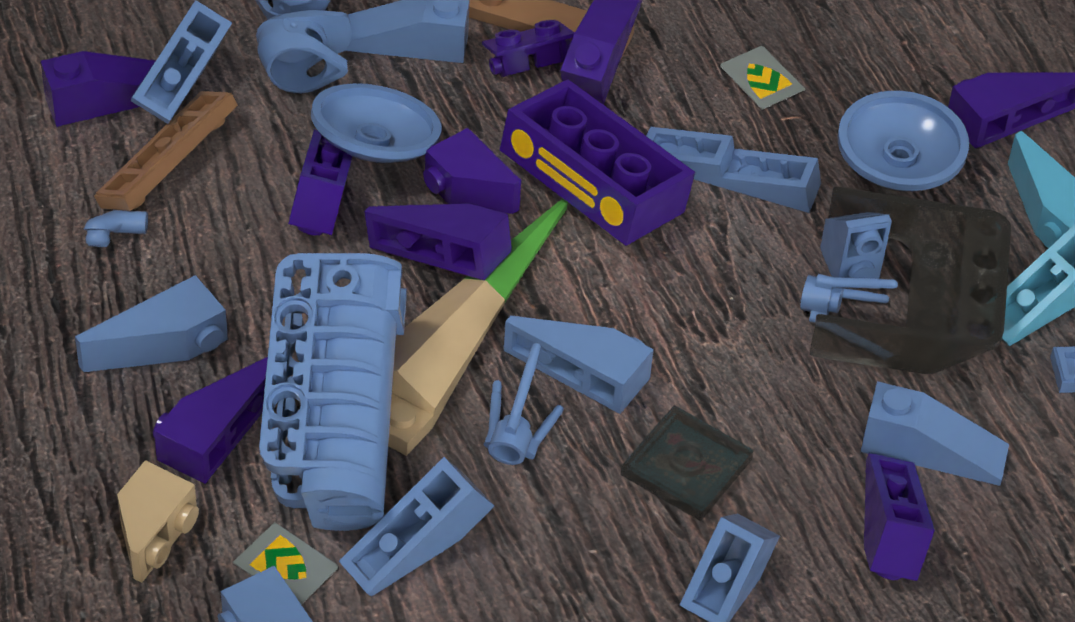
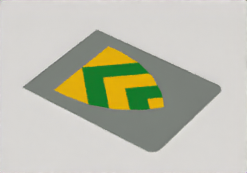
(762, 77)
(295, 560)

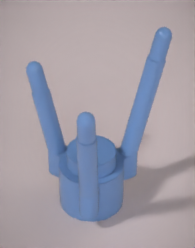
(825, 293)
(511, 438)

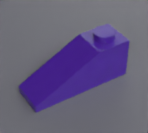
(599, 45)
(91, 84)
(1010, 102)
(320, 187)
(442, 235)
(210, 422)
(896, 518)

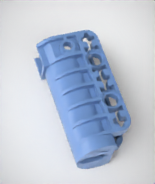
(345, 390)

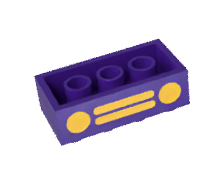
(596, 161)

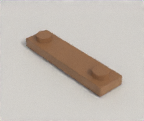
(524, 14)
(165, 151)

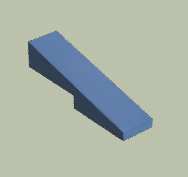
(763, 175)

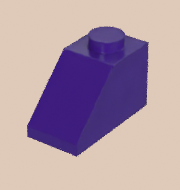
(469, 172)

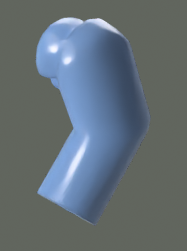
(115, 221)

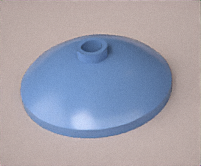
(375, 122)
(903, 140)

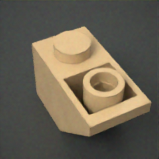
(153, 514)

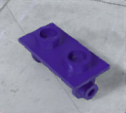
(511, 48)

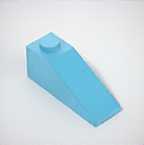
(1043, 188)
(1041, 290)

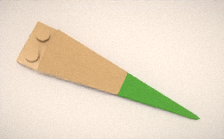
(448, 333)

